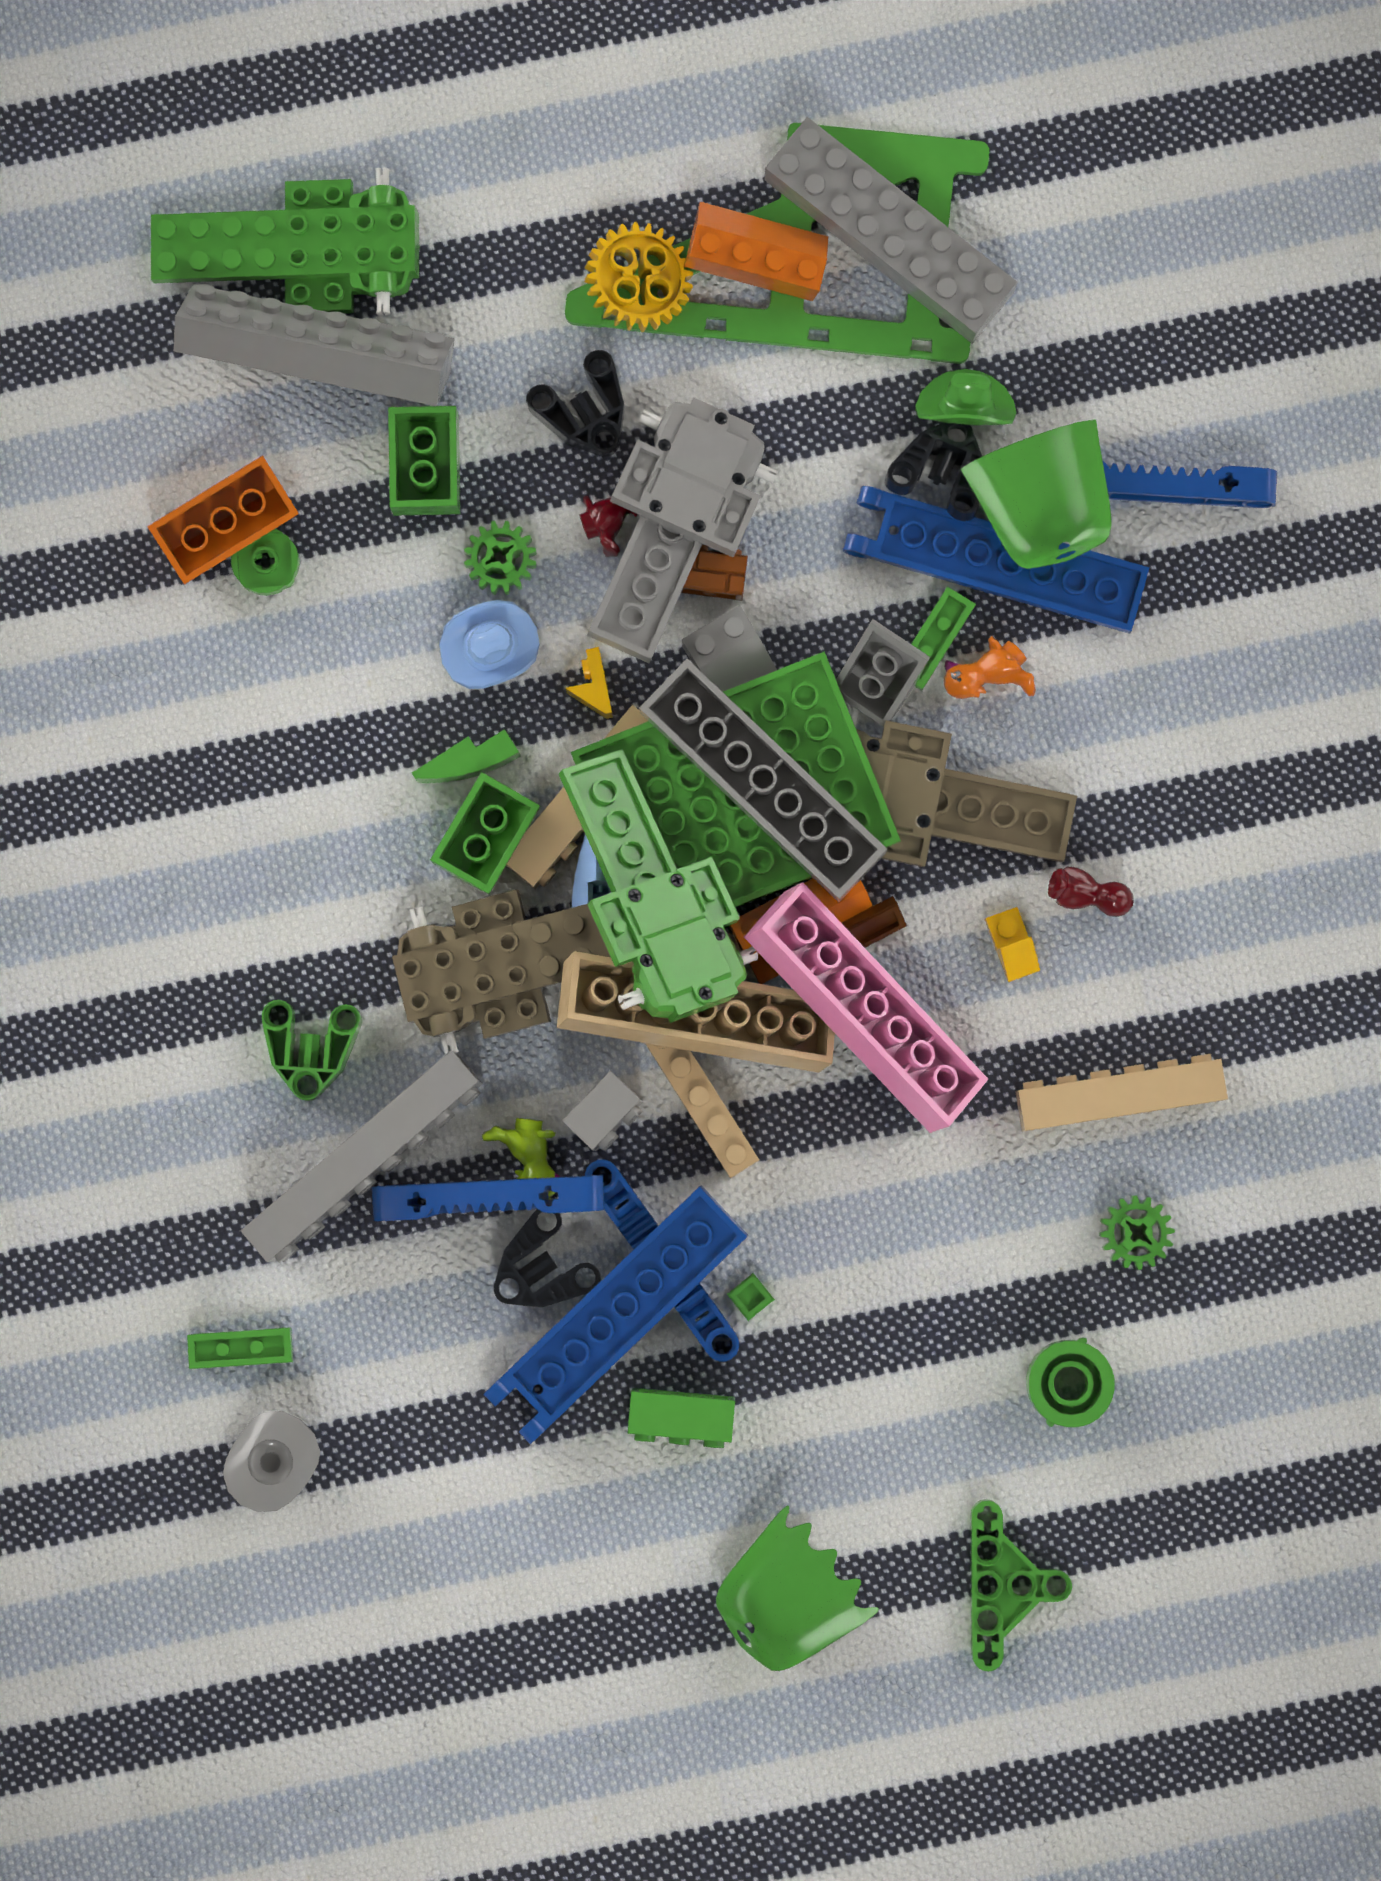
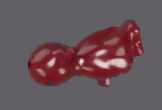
(604, 521)
(1078, 889)

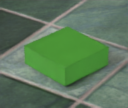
(750, 1296)

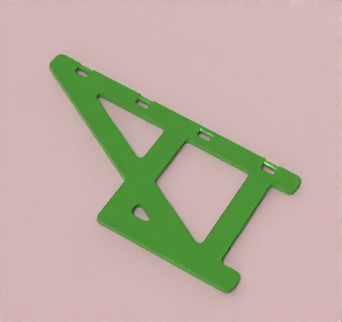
(785, 323)

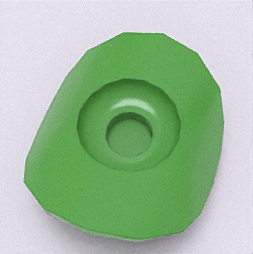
(967, 399)

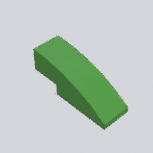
(468, 761)

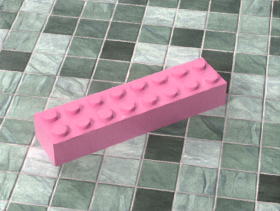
(866, 1008)

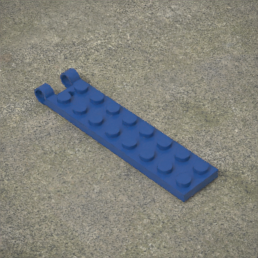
(971, 555)
(621, 1309)

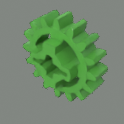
(489, 564)
(1147, 1220)

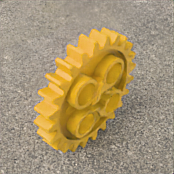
(610, 276)

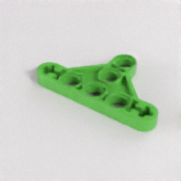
(1004, 1602)

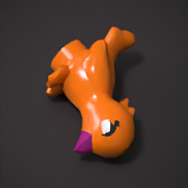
(996, 666)

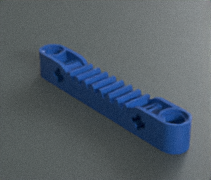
(1250, 486)
(574, 1195)
(635, 1225)

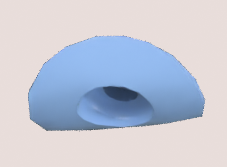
(488, 644)

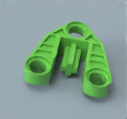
(281, 1048)

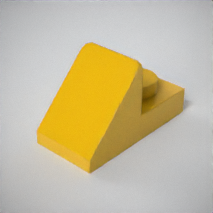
(595, 693)
(1013, 944)

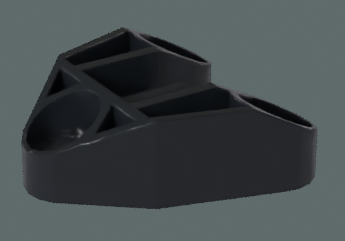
(561, 421)
(936, 441)
(557, 1290)

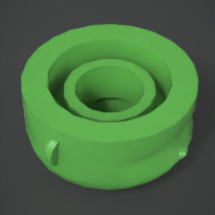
(1098, 1385)

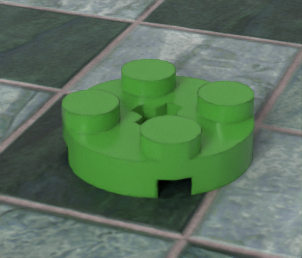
(278, 576)

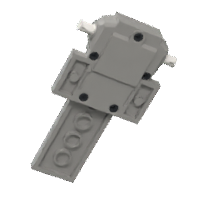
(686, 496)

